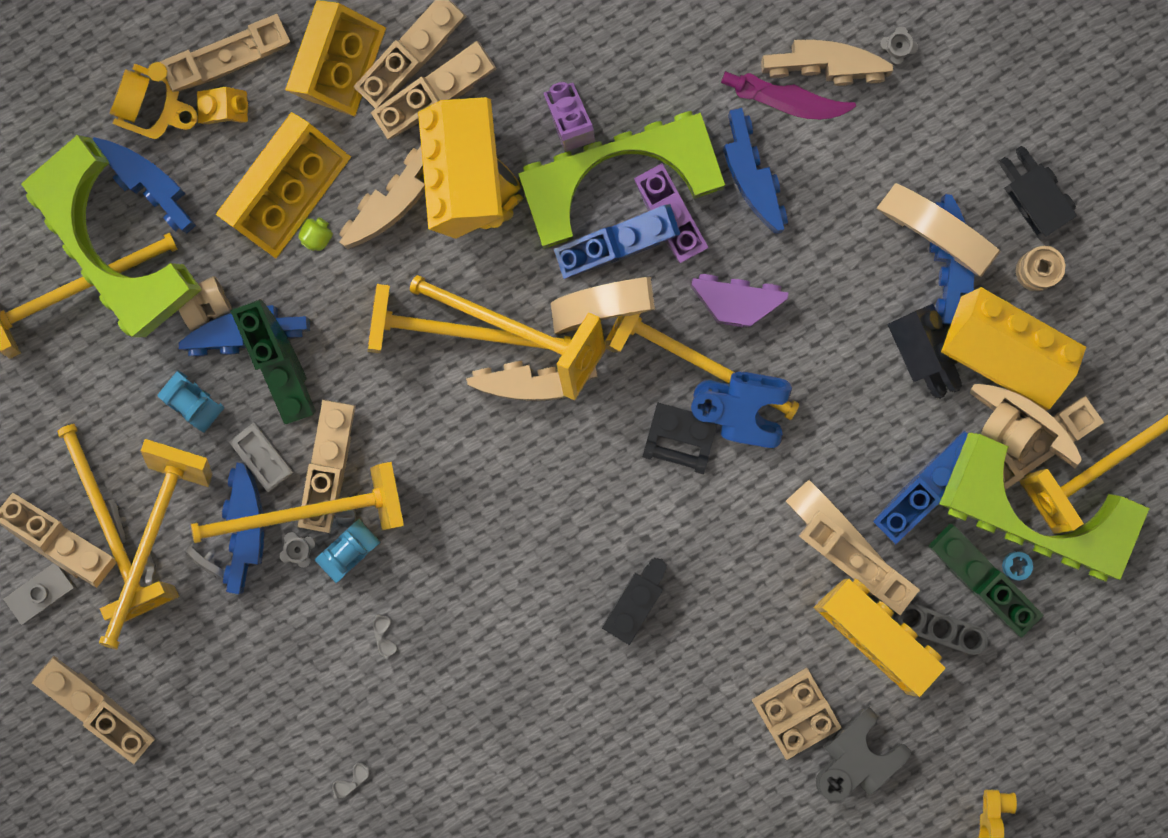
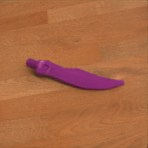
(786, 98)

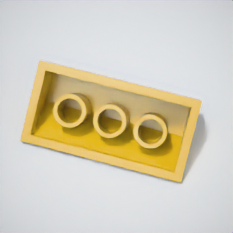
(460, 165)
(283, 185)
(1012, 348)
(881, 637)

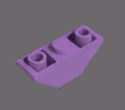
(569, 117)
(658, 190)
(737, 302)

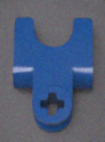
(738, 404)

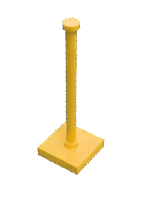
(384, 319)
(632, 324)
(7, 343)
(577, 357)
(176, 465)
(383, 497)
(1053, 500)
(145, 597)

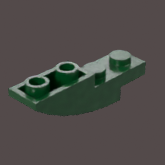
(276, 359)
(985, 580)

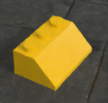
(335, 56)

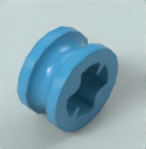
(1008, 562)

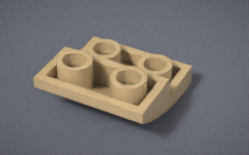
(796, 713)

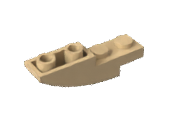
(410, 53)
(839, 60)
(444, 83)
(382, 211)
(518, 384)
(328, 461)
(55, 541)
(94, 709)

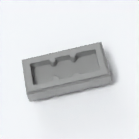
(261, 457)
(39, 593)

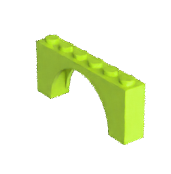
(679, 144)
(61, 194)
(979, 493)

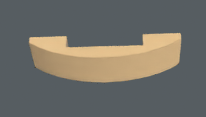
(226, 55)
(940, 228)
(605, 301)
(1076, 419)
(1062, 446)
(810, 500)
(859, 562)

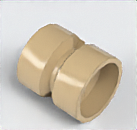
(1040, 268)
(216, 304)
(1012, 430)

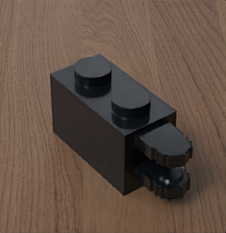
(1037, 195)
(920, 343)
(636, 602)

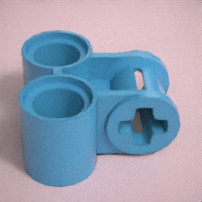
(190, 401)
(347, 550)

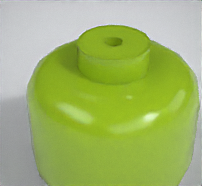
(315, 234)

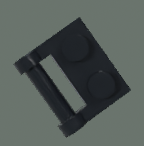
(682, 427)

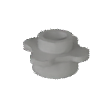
(899, 36)
(289, 554)

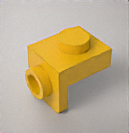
(222, 105)

